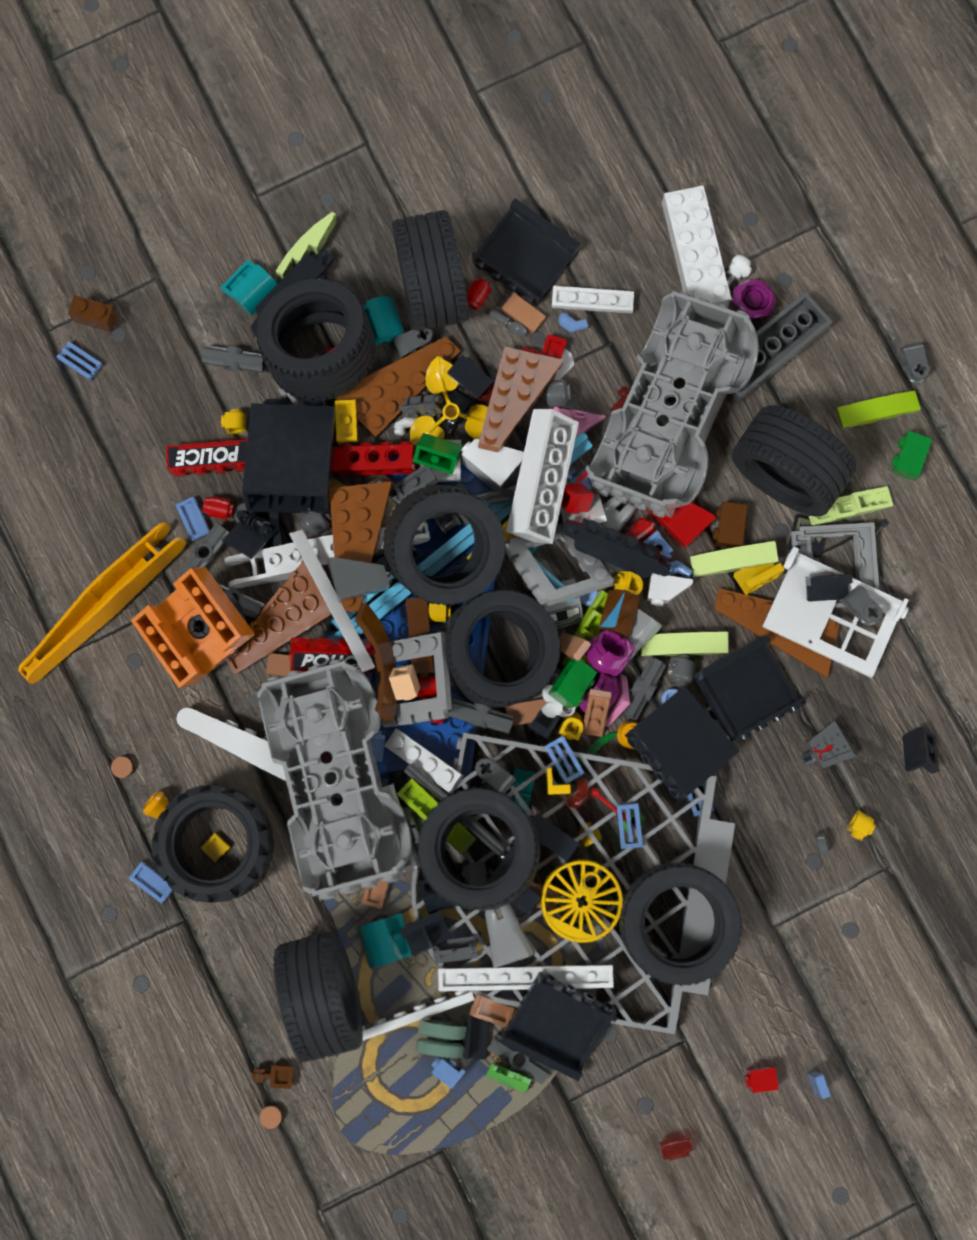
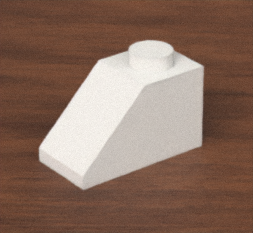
(665, 589)

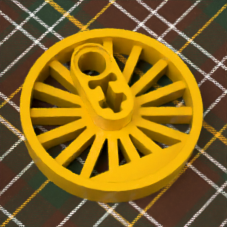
(567, 930)

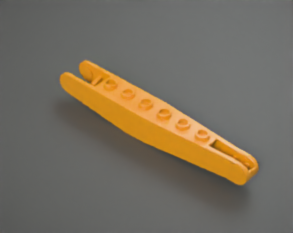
(102, 601)

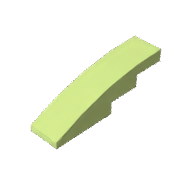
(311, 241)
(855, 505)
(734, 559)
(687, 644)

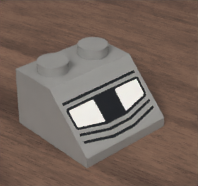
(565, 613)

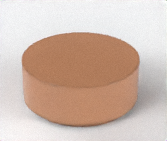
(122, 767)
(270, 1117)

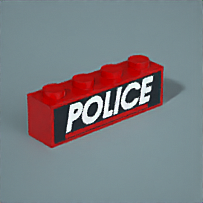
(206, 457)
(320, 651)

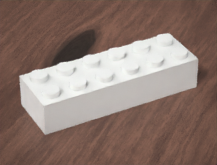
(696, 245)
(542, 476)

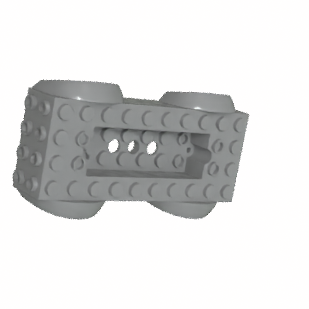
(669, 463)
(367, 833)

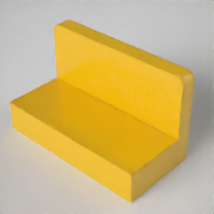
(346, 421)
(755, 578)
(555, 789)

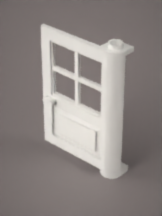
(805, 620)

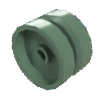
(440, 1041)

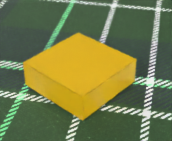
(215, 847)

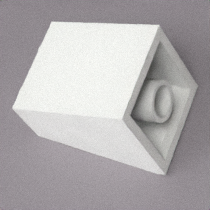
(491, 467)

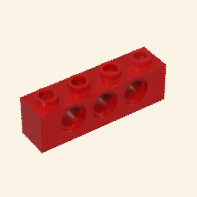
(344, 459)

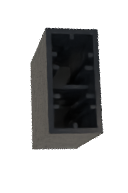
(289, 457)

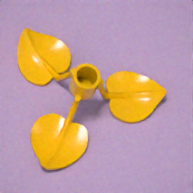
(439, 381)

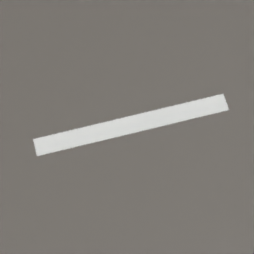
(331, 599)

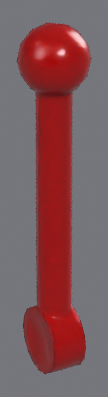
(595, 793)

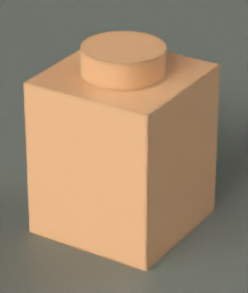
(404, 682)

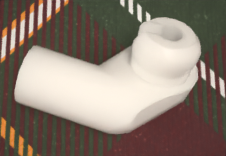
(402, 424)

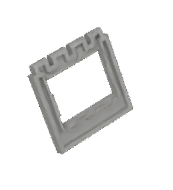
(864, 548)
(537, 581)
(427, 709)

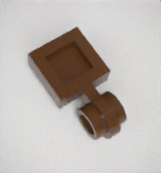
(280, 1076)

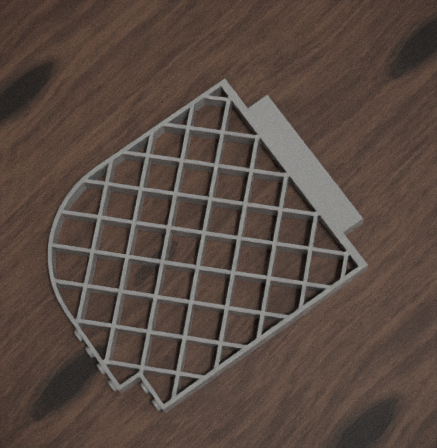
(710, 852)

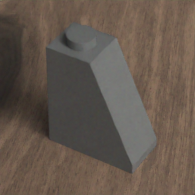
(357, 578)

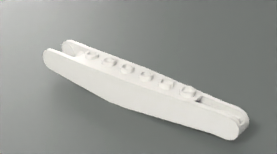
(284, 559)
(239, 742)

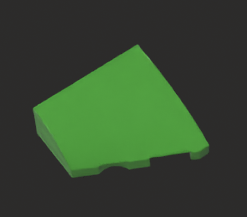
(508, 1077)

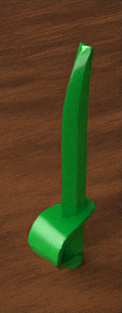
(591, 751)

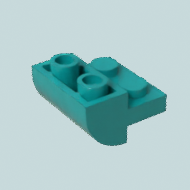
(248, 286)
(383, 319)
(384, 941)

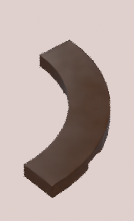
(384, 659)

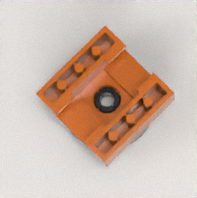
(176, 631)

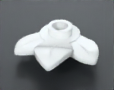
(553, 707)

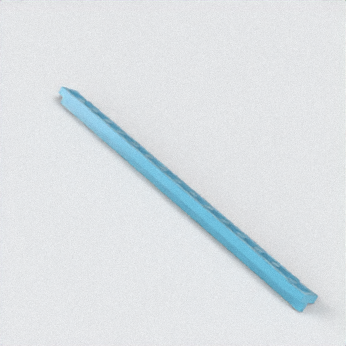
(449, 551)

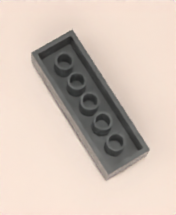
(784, 339)

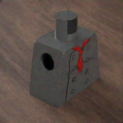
(827, 748)

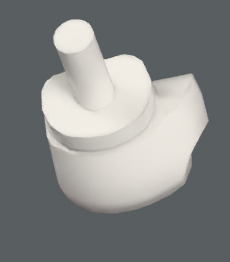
(738, 268)

